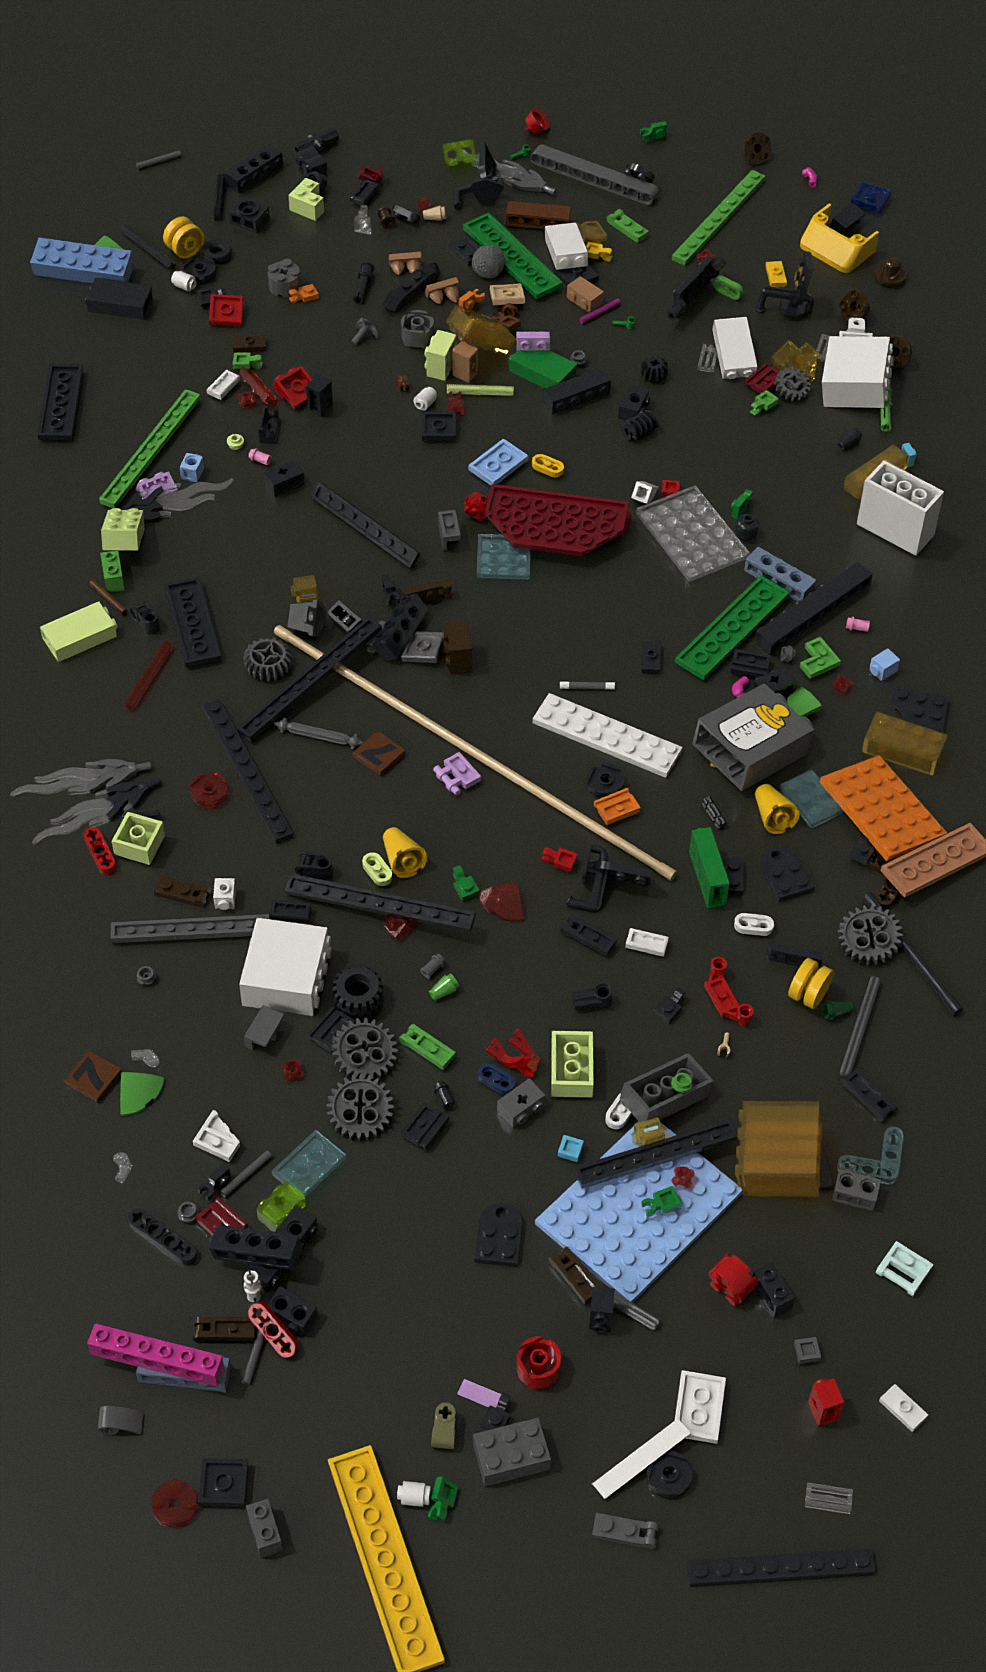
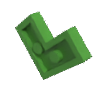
(822, 658)

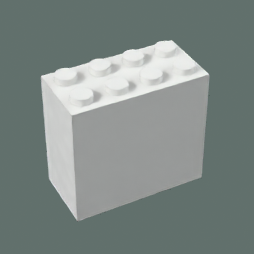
(857, 372)
(900, 507)
(285, 966)

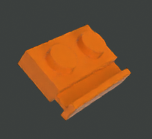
(617, 806)

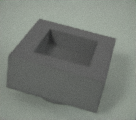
(807, 1350)

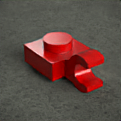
(562, 859)

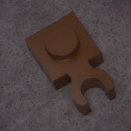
(508, 322)

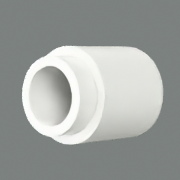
(183, 280)
(425, 398)
(414, 1493)

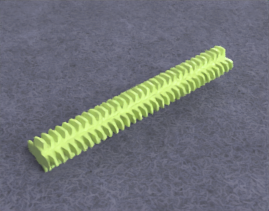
(476, 390)

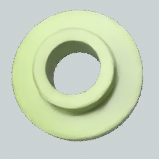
(235, 441)

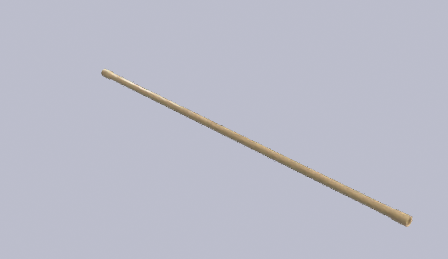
(660, 867)

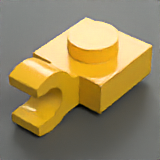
(596, 250)

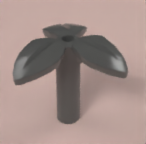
(364, 326)

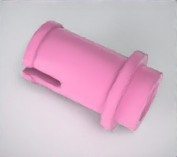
(256, 455)
(857, 624)

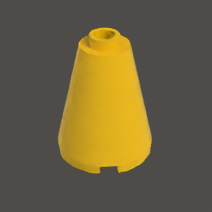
(775, 809)
(403, 853)

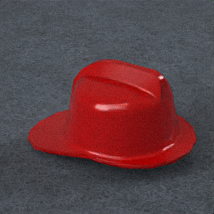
(537, 121)

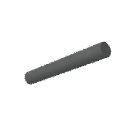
(153, 161)
(246, 1173)
(253, 1357)

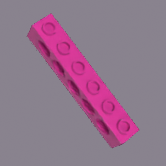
(155, 1355)

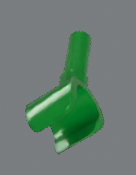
(525, 152)
(630, 323)

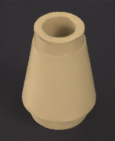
(437, 213)

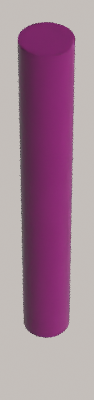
(599, 311)

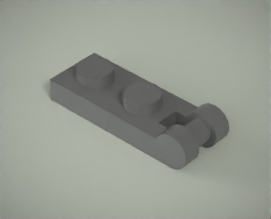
(625, 1531)

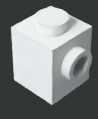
(224, 893)

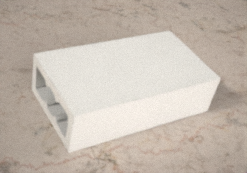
(566, 246)
(734, 347)

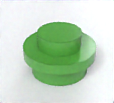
(682, 1082)

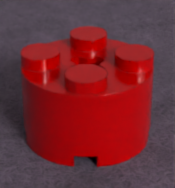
(733, 1279)
(548, 1364)

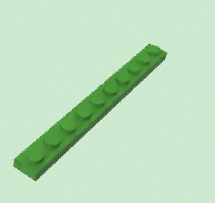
(718, 218)
(149, 449)

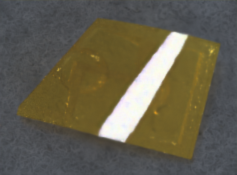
(792, 356)

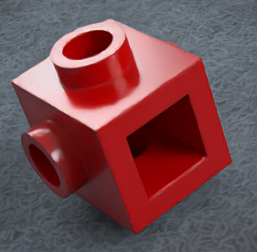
(476, 505)

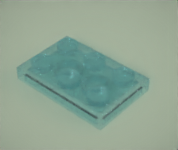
(811, 798)
(309, 1163)

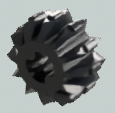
(654, 368)

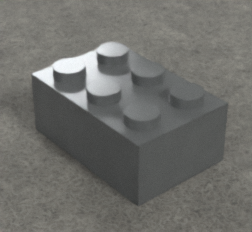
(511, 1451)

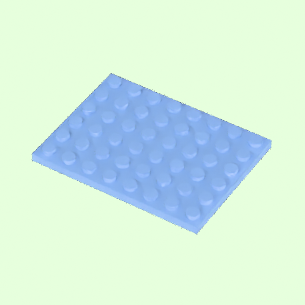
(611, 1228)

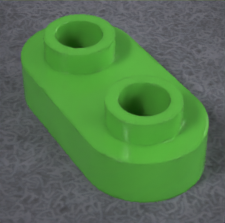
(728, 287)

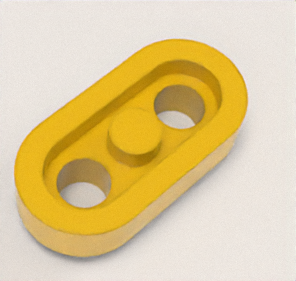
(547, 465)

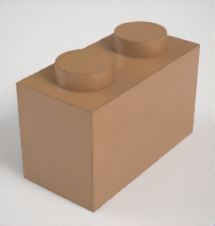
(585, 294)
(464, 361)

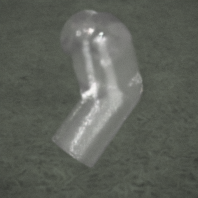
(147, 1056)
(124, 1165)

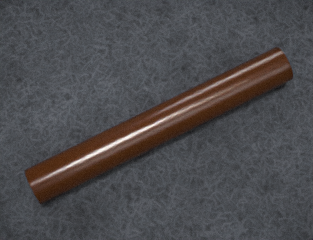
(108, 597)

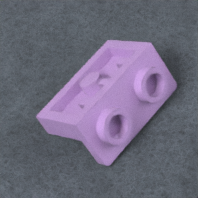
(533, 340)
(155, 482)

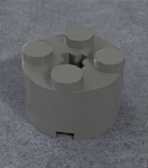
(283, 277)
(417, 329)

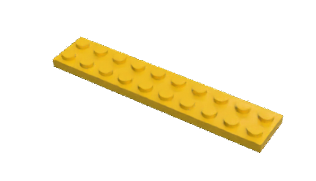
(385, 1561)

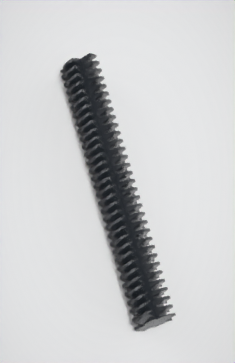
(219, 196)

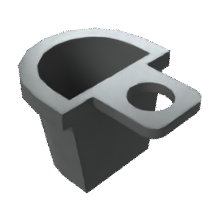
(308, 617)

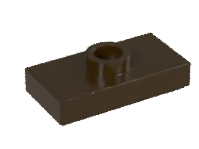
(249, 343)

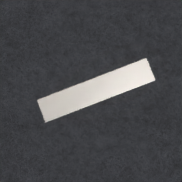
(641, 1458)

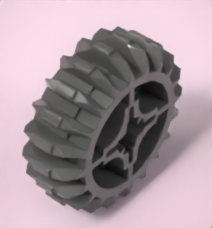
(268, 658)

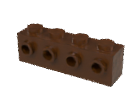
(536, 215)

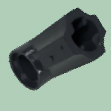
(591, 997)

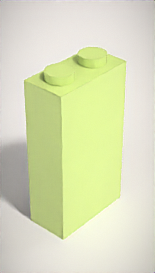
(79, 631)

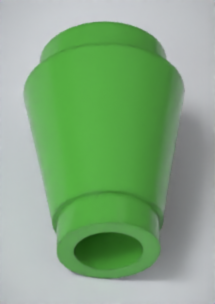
(444, 987)

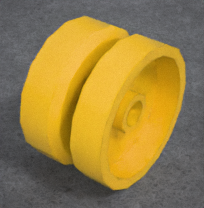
(183, 237)
(810, 983)

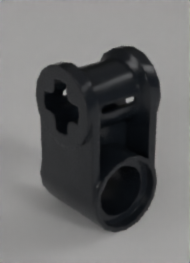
(146, 617)
(315, 866)

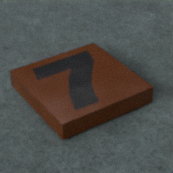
(378, 753)
(92, 1076)

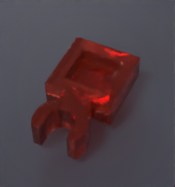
(455, 404)

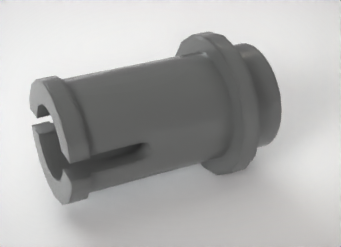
(433, 965)

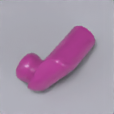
(808, 172)
(738, 687)

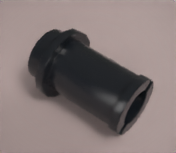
(443, 1094)

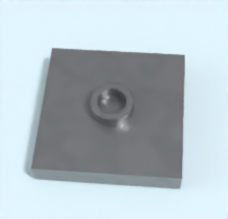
(423, 647)

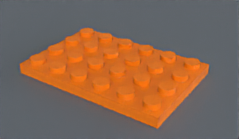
(882, 807)

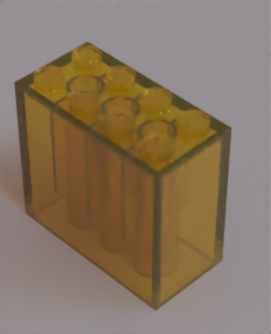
(779, 1148)

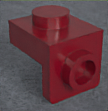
(371, 174)

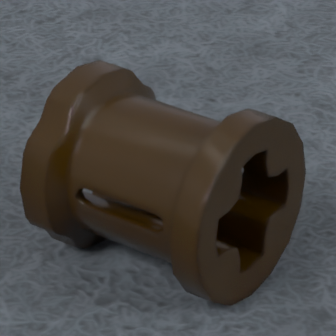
(384, 214)

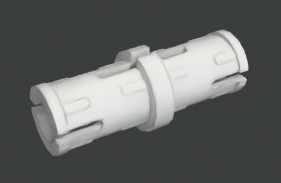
(252, 1286)

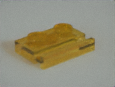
(592, 231)

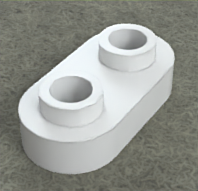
(753, 924)
(619, 1112)

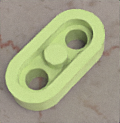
(377, 871)

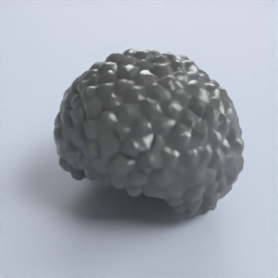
(488, 261)

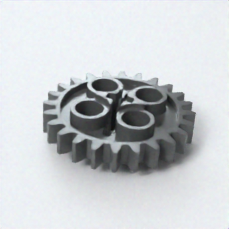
(851, 938)
(359, 1033)
(379, 1107)

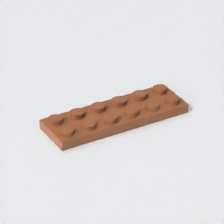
(936, 860)

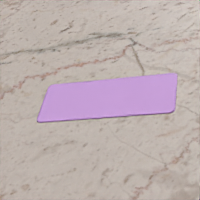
(479, 1393)

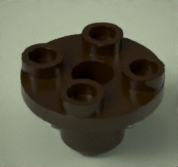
(757, 148)
(891, 273)
(854, 305)
(901, 351)

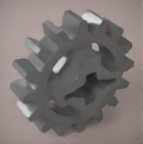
(792, 384)

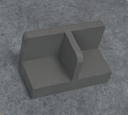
(448, 527)
(263, 1028)

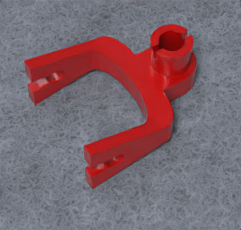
(526, 1063)

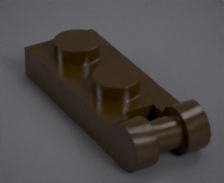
(431, 591)
(182, 891)
(574, 1274)
(224, 1329)

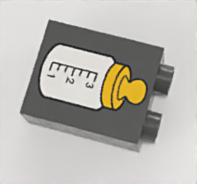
(753, 736)

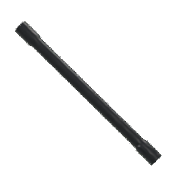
(948, 999)

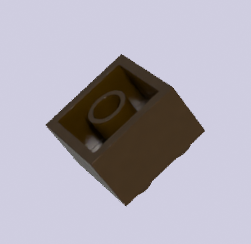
(458, 647)

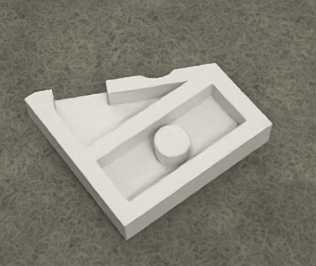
(217, 1138)

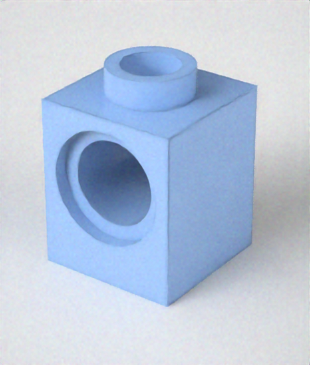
(191, 467)

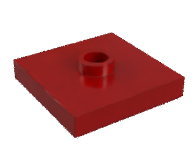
(226, 310)

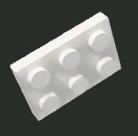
(700, 1405)

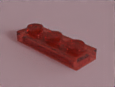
(258, 387)

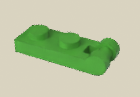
(627, 226)
(427, 1046)

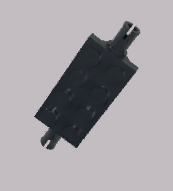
(694, 285)

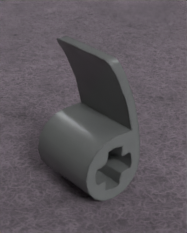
(119, 1418)

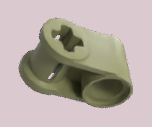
(444, 1429)

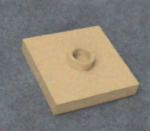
(507, 294)

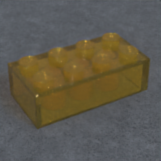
(480, 330)
(904, 743)

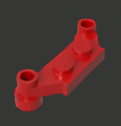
(723, 997)

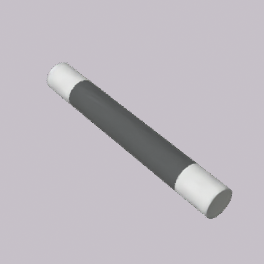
(588, 685)

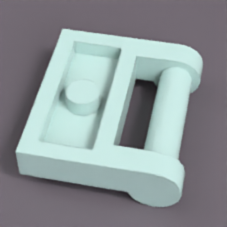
(906, 1262)

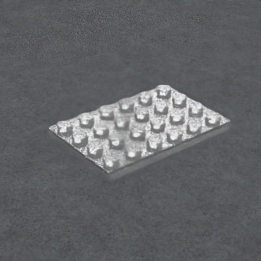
(692, 533)

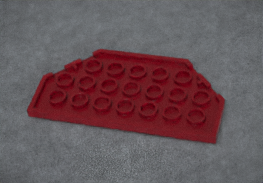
(554, 519)

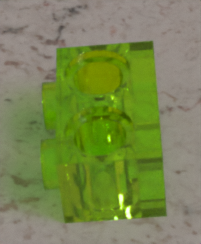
(458, 146)

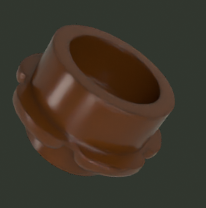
(505, 310)
(402, 382)

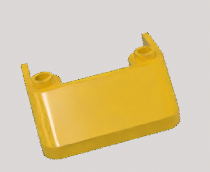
(833, 247)

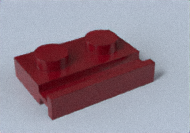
(762, 379)
(219, 1215)

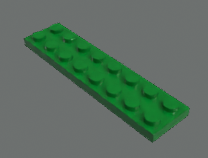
(518, 259)
(732, 627)

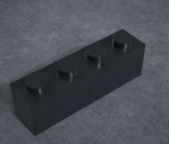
(576, 390)

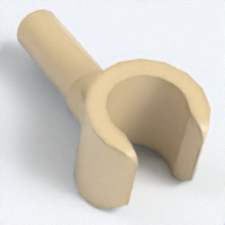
(724, 1046)

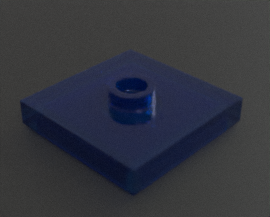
(871, 197)

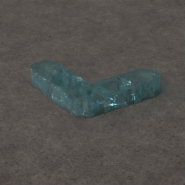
(884, 1164)

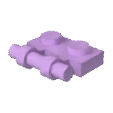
(461, 770)

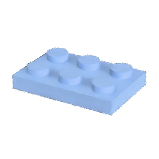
(498, 462)

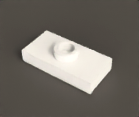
(223, 384)
(647, 942)
(903, 1408)

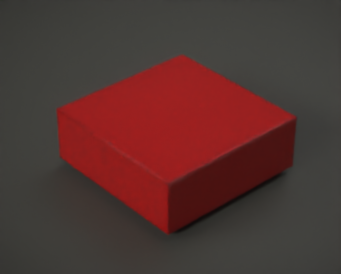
(670, 487)

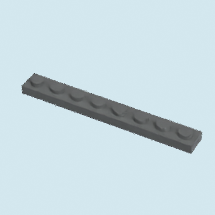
(184, 928)

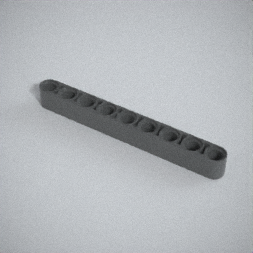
(594, 174)

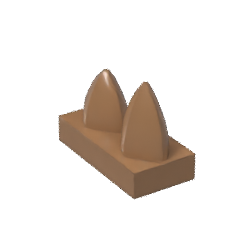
(400, 260)
(449, 287)

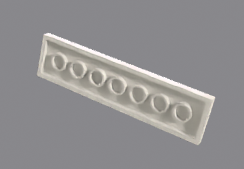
(607, 735)

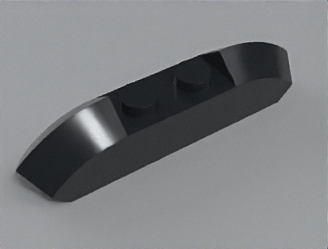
(411, 286)

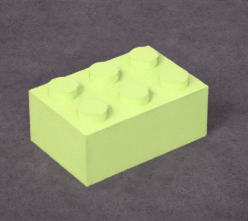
(122, 529)
(572, 1064)

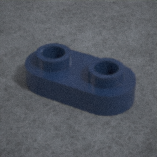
(497, 1079)

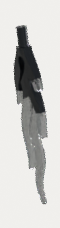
(175, 501)
(125, 796)

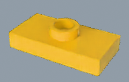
(776, 274)

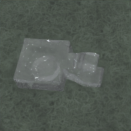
(362, 222)

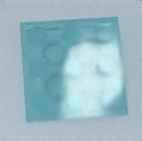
(500, 559)

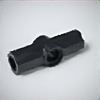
(318, 141)

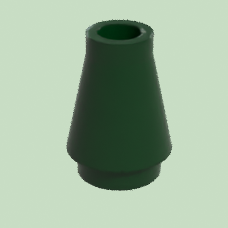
(834, 1009)

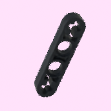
(164, 1234)

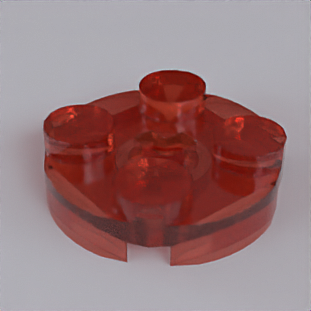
(211, 798)
(174, 1516)

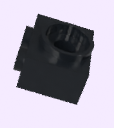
(249, 215)

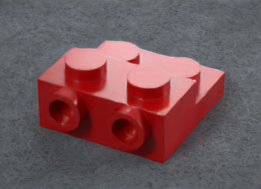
(293, 386)

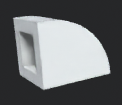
(644, 491)

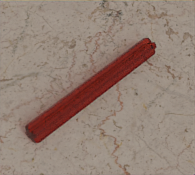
(148, 675)

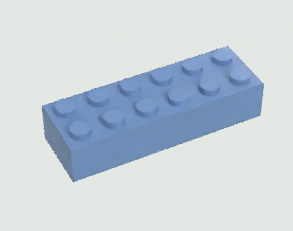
(80, 261)

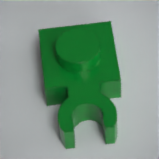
(739, 505)
(664, 1200)

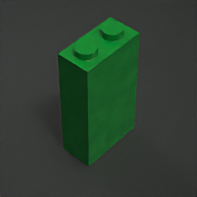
(542, 367)
(709, 867)

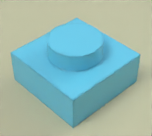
(906, 448)
(570, 1148)

